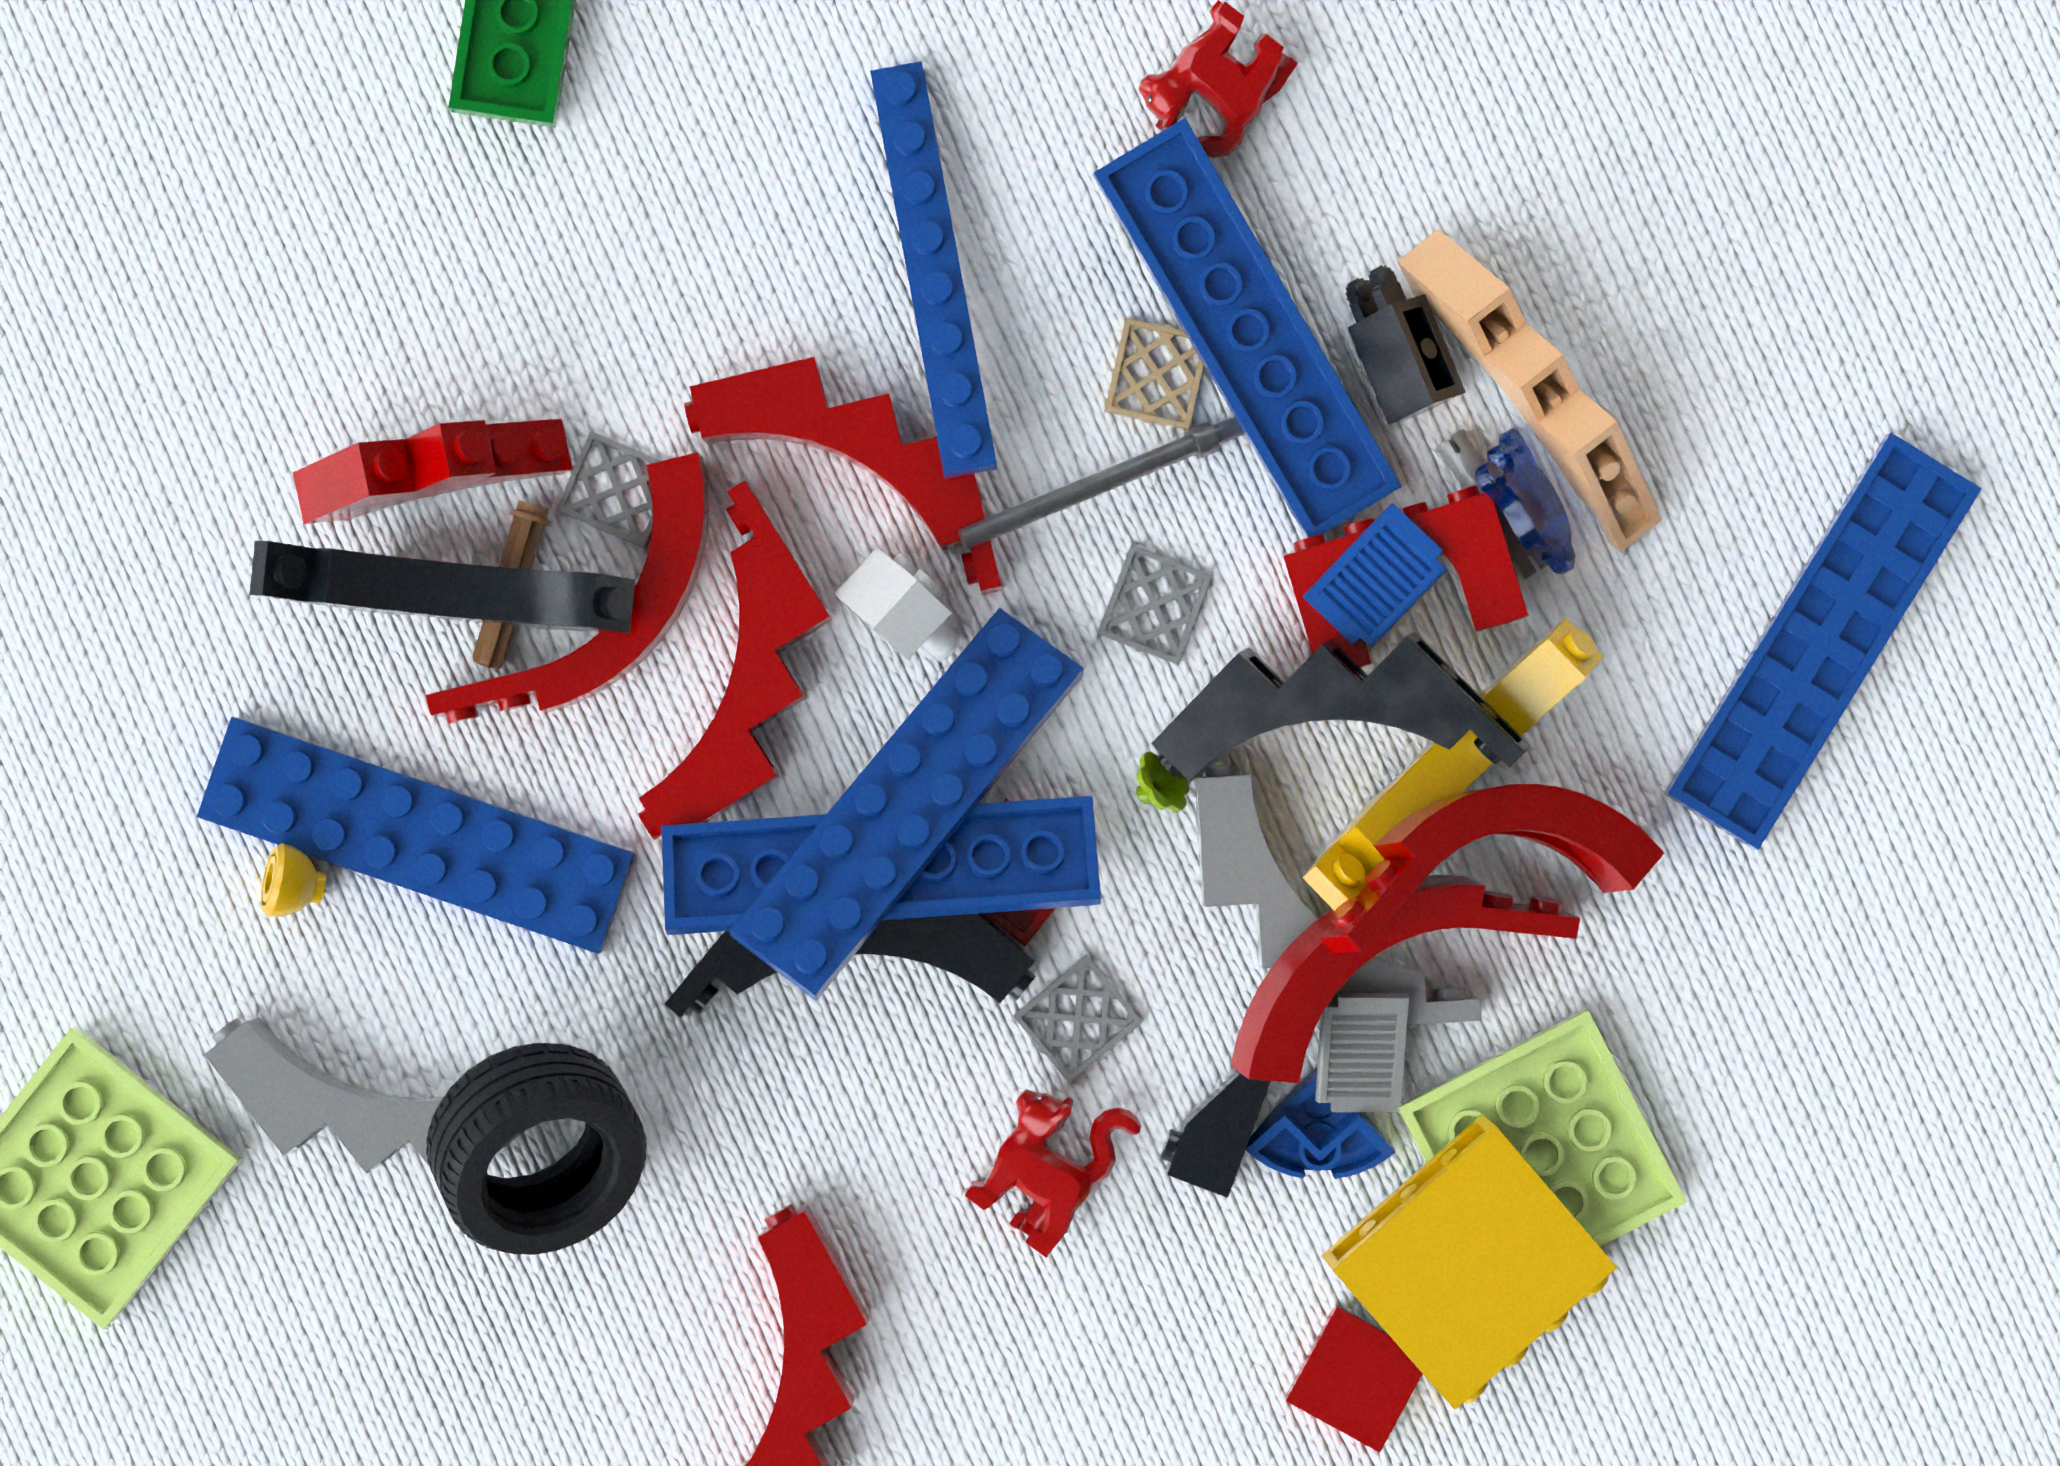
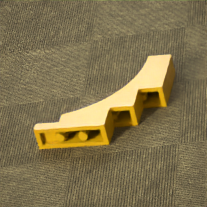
(1518, 695)

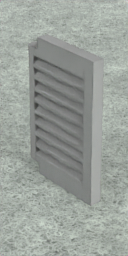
(1362, 1052)

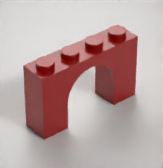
(1470, 539)

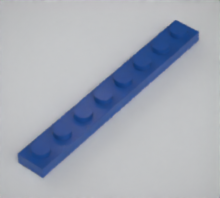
(933, 270)

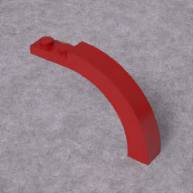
(660, 594)
(1577, 826)
(1309, 975)

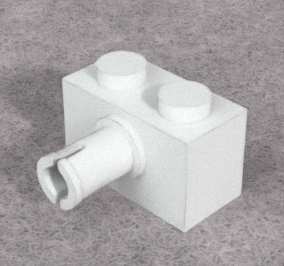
(900, 605)

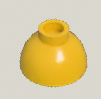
(290, 882)

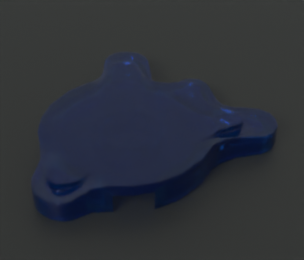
(1528, 501)

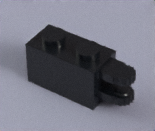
(1400, 347)

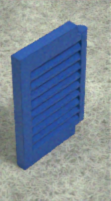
(1377, 578)

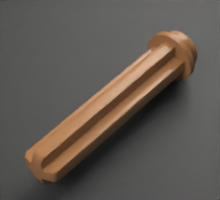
(520, 554)

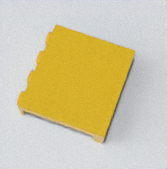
(1469, 1262)

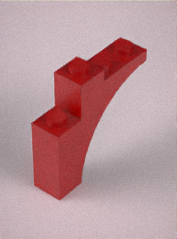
(429, 464)

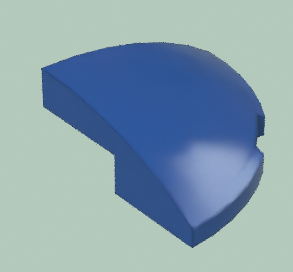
(1311, 1137)

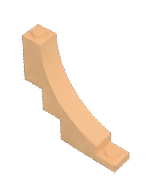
(1538, 382)

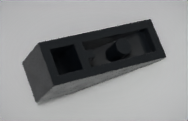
(1215, 1135)

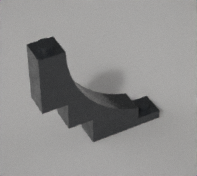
(442, 589)
(1405, 691)
(953, 943)

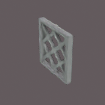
(579, 473)
(1169, 565)
(1045, 1045)

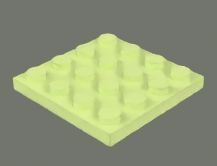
(1568, 1118)
(100, 1177)

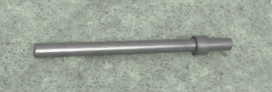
(1200, 441)

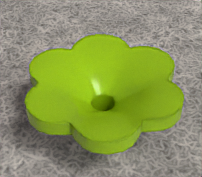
(1159, 785)

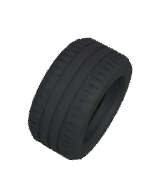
(555, 1203)

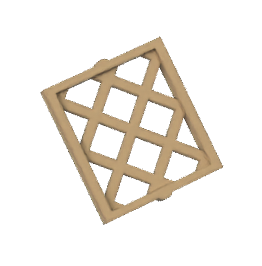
(1148, 415)

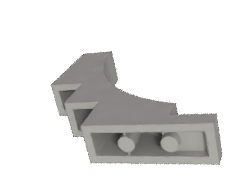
(1241, 871)
(298, 1100)

